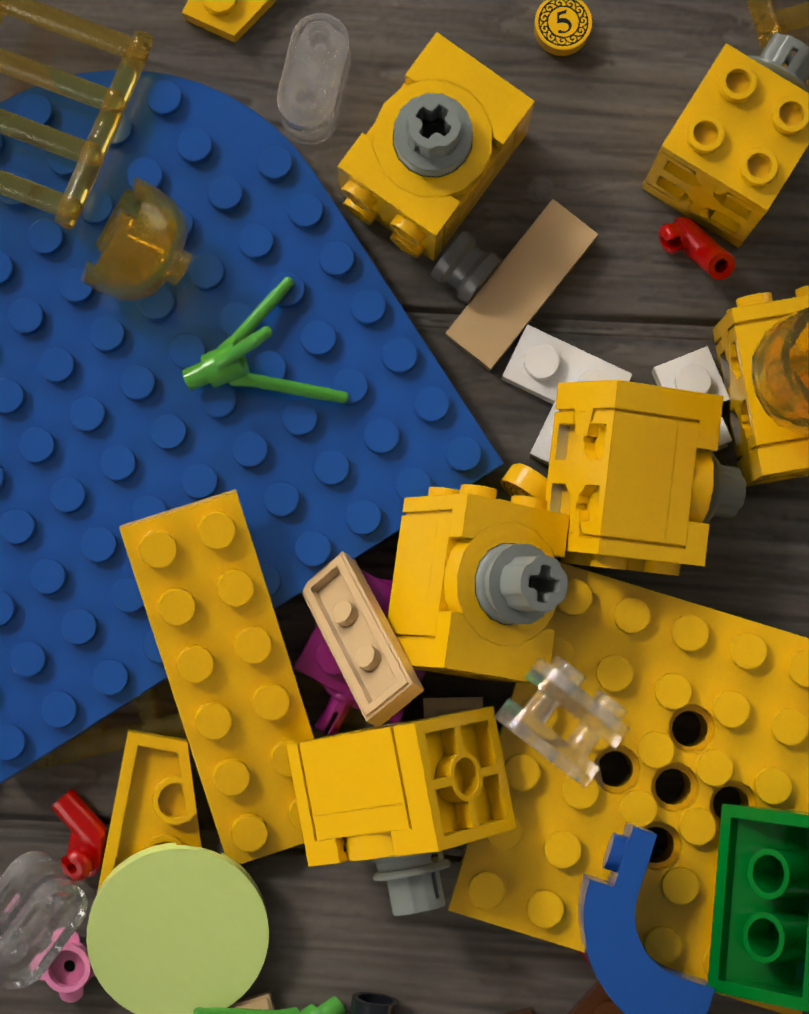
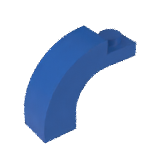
(612, 942)

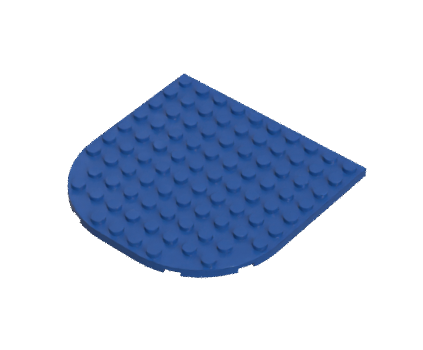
(112, 434)

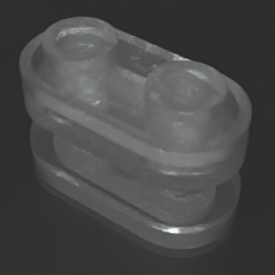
(314, 78)
(560, 686)
(36, 917)

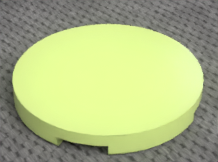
(177, 931)

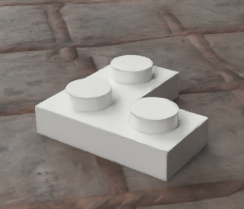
(544, 362)

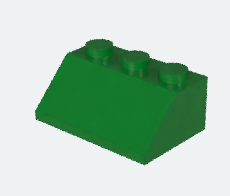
(762, 907)

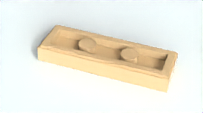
(521, 285)
(361, 640)

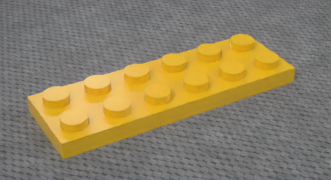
(224, 667)

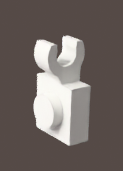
(698, 374)

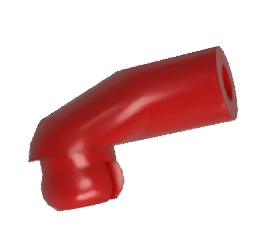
(697, 245)
(86, 838)

